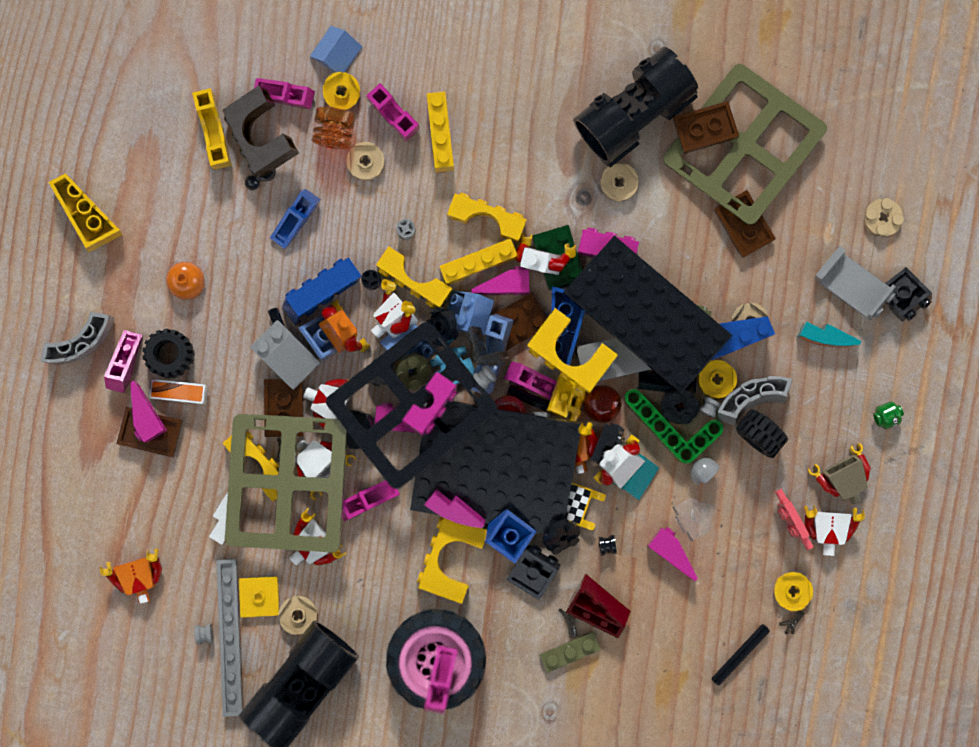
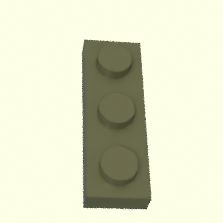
(570, 652)

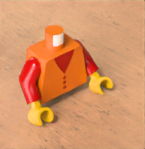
(341, 330)
(586, 447)
(135, 575)

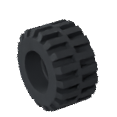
(152, 348)
(762, 433)

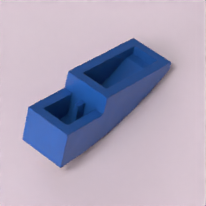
(295, 218)

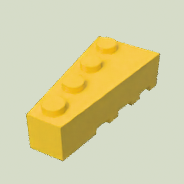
(87, 219)

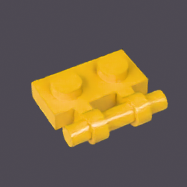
(562, 398)

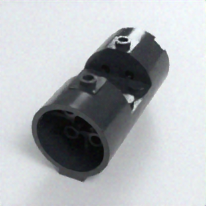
(613, 123)
(299, 686)

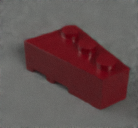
(598, 608)

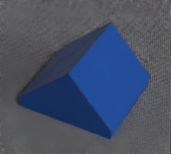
(509, 535)

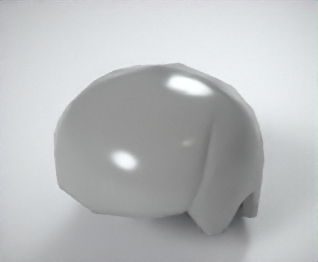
(703, 470)

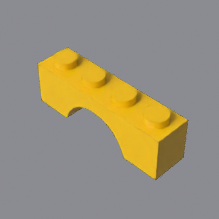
(213, 130)
(440, 132)
(464, 208)
(478, 261)
(433, 292)
(258, 452)

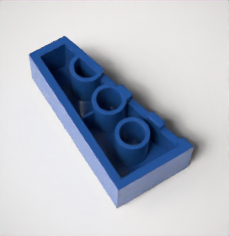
(320, 289)
(745, 333)
(567, 341)

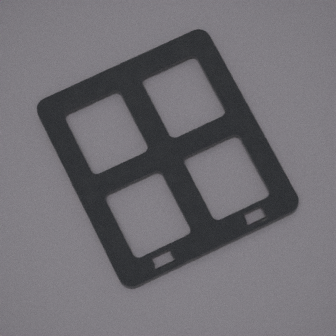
(381, 367)

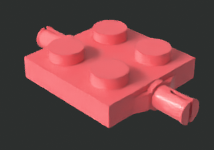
(789, 513)

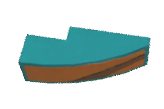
(827, 336)

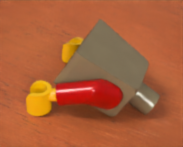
(846, 477)

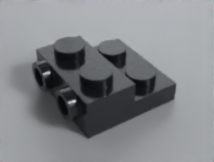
(910, 295)
(610, 436)
(534, 571)

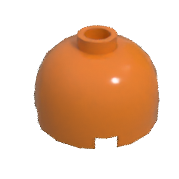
(185, 280)

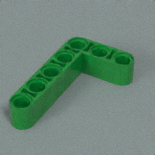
(668, 430)

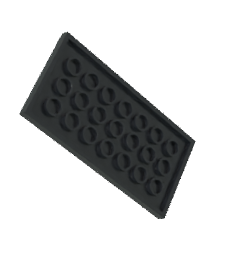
(647, 314)

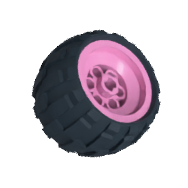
(442, 629)

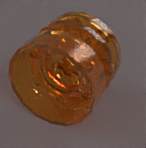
(333, 127)

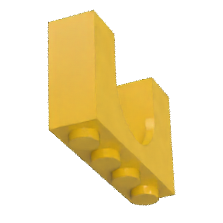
(584, 376)
(433, 578)

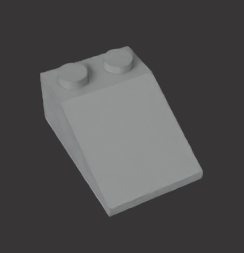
(285, 355)

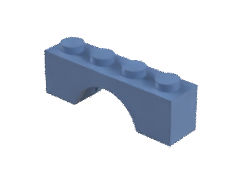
(497, 336)

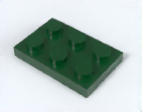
(554, 242)

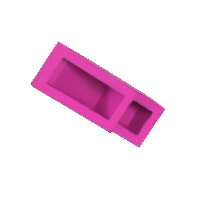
(287, 94)
(367, 500)
(454, 510)
(440, 679)

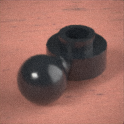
(252, 182)

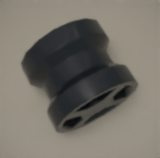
(371, 276)
(607, 545)

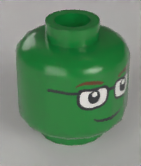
(888, 415)

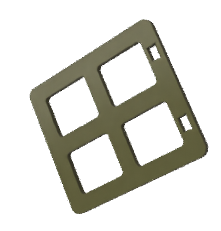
(747, 145)
(285, 483)

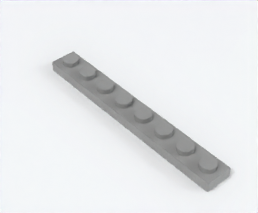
(229, 637)

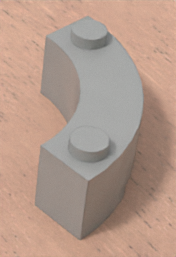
(81, 345)
(751, 394)

